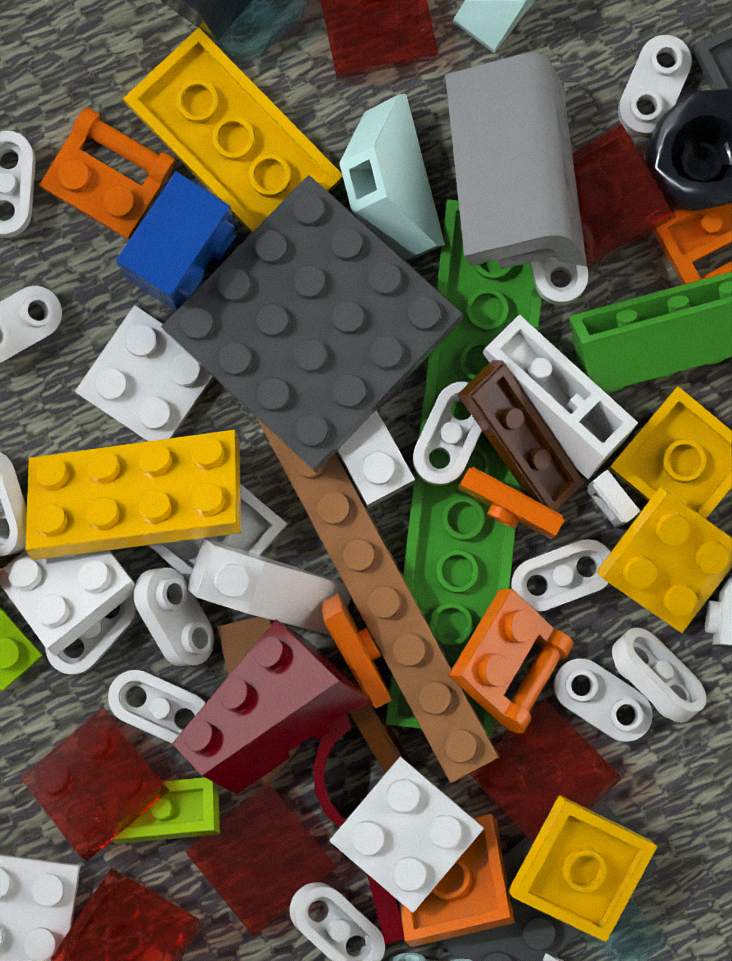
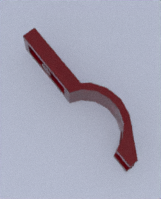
(385, 903)

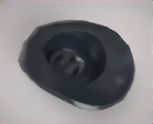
(689, 127)

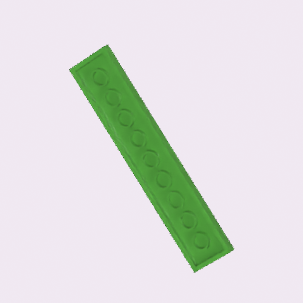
(453, 547)

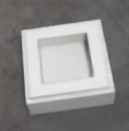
(612, 499)

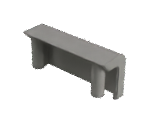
(514, 163)

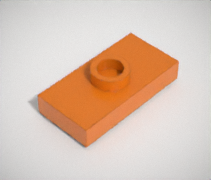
(510, 505)
(357, 649)

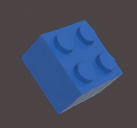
(178, 242)

